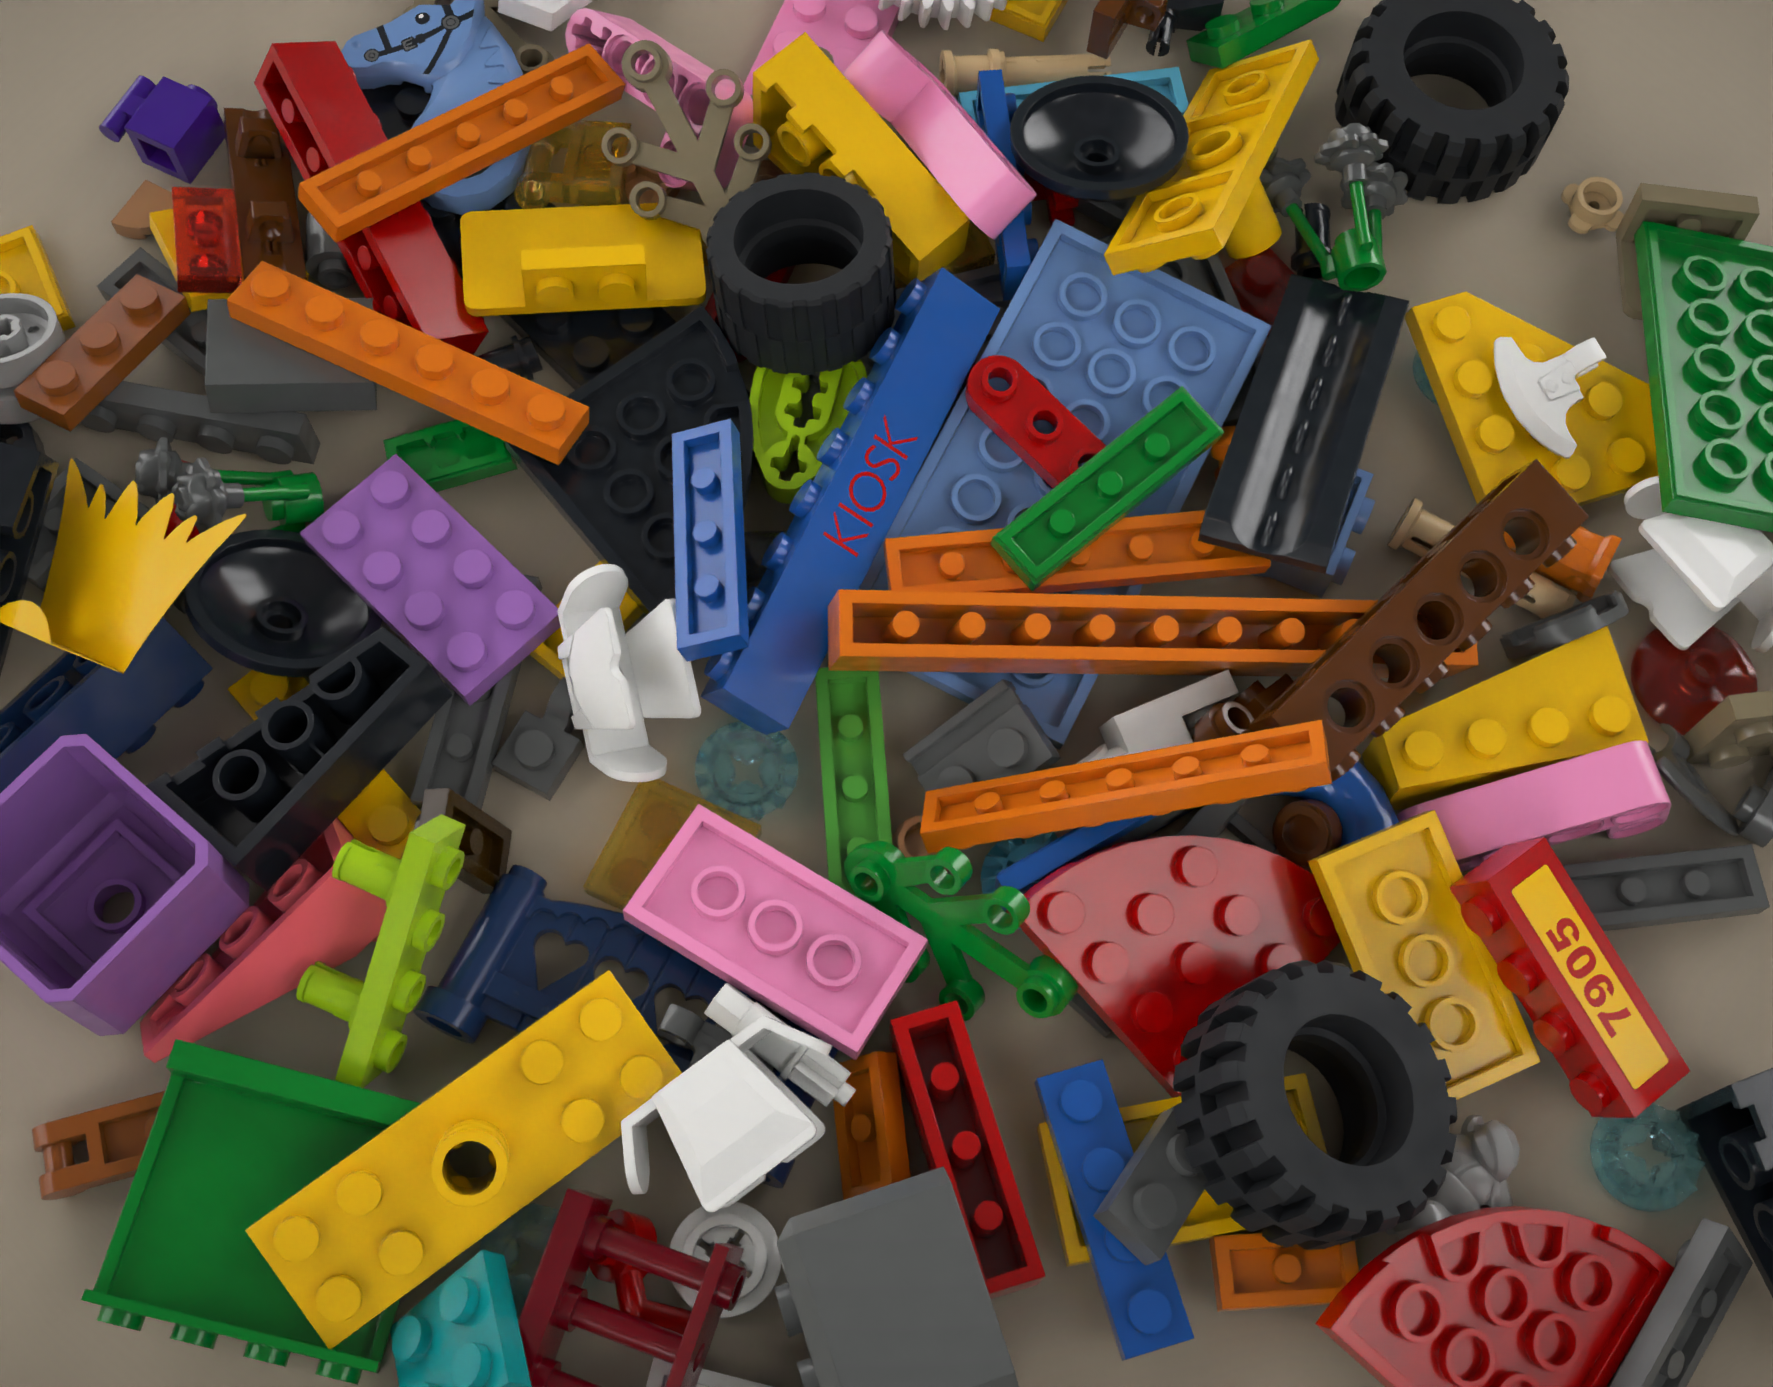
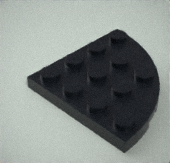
(620, 469)

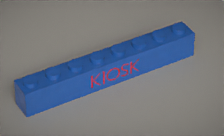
(851, 500)

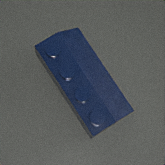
(100, 702)

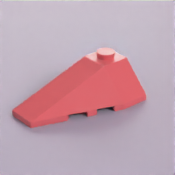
(269, 948)

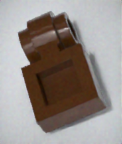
(1237, 715)

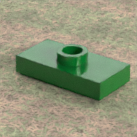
(451, 454)

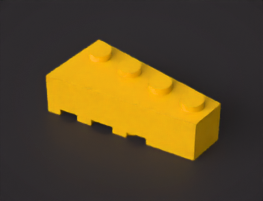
(831, 130)
(1510, 724)

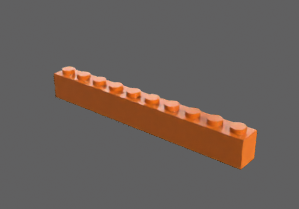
(1092, 633)

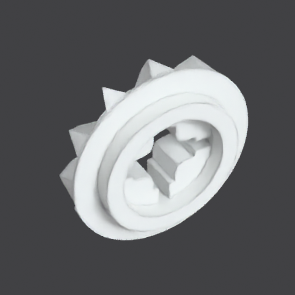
(722, 1226)

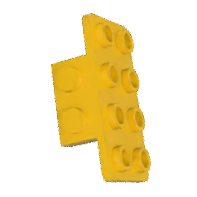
(578, 260)

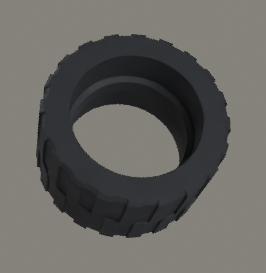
(791, 224)

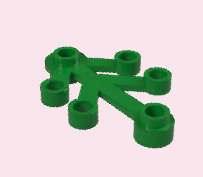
(887, 880)

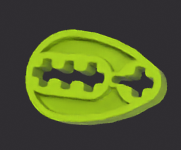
(775, 404)

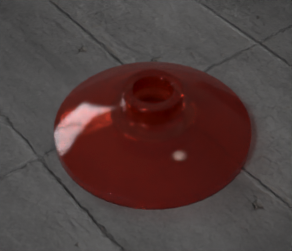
(1672, 687)

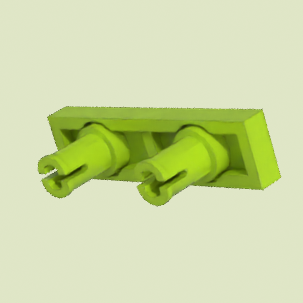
(408, 931)

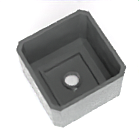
(891, 1292)

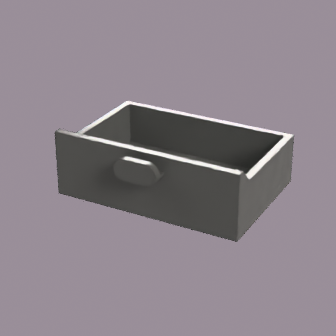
(264, 374)

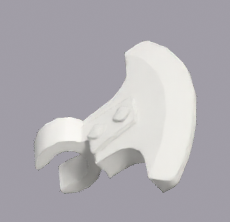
(1544, 391)

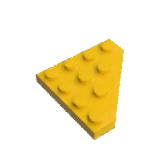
(1608, 424)

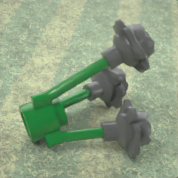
(1368, 189)
(209, 491)

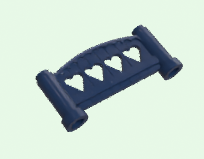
(499, 980)

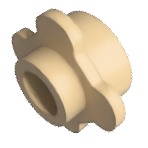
(1593, 205)

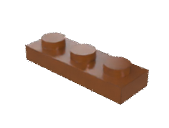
(102, 352)

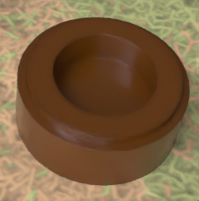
(1306, 831)

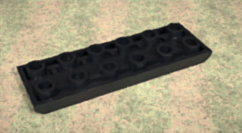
(1304, 424)

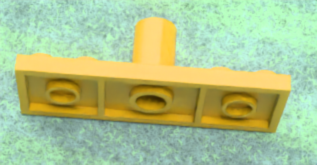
(1218, 189)
(400, 1208)

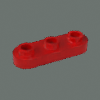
(1012, 416)

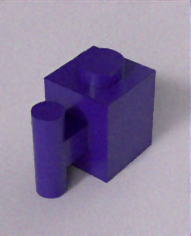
(168, 124)

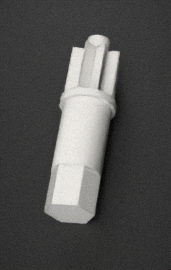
(805, 1067)

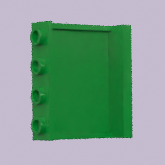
(218, 1158)

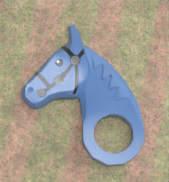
(455, 59)

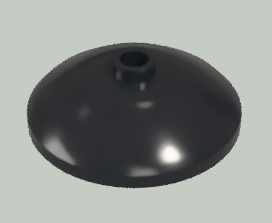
(1099, 138)
(275, 605)

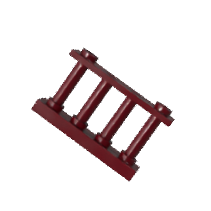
(560, 1304)

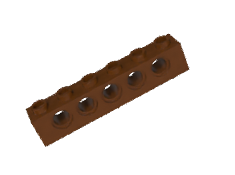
(1541, 523)

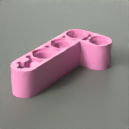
(614, 34)
(940, 134)
(1563, 801)

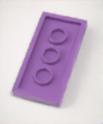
(433, 578)

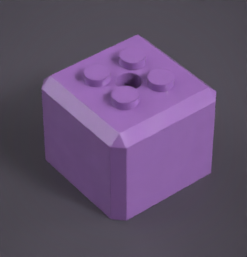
(70, 841)

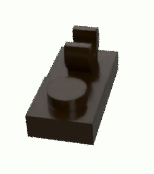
(483, 841)

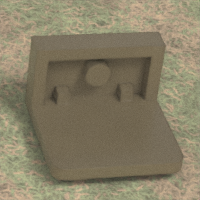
(1678, 207)

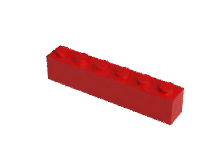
(398, 258)

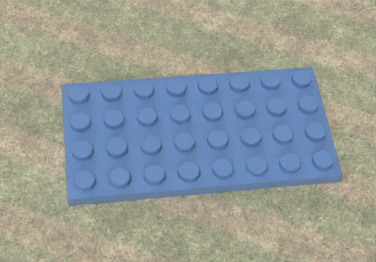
(1110, 357)

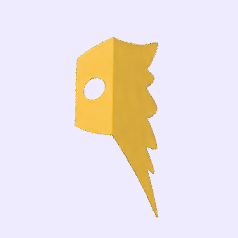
(113, 576)

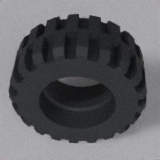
(1486, 45)
(1384, 1084)

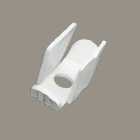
(1695, 571)
(621, 676)
(726, 1119)

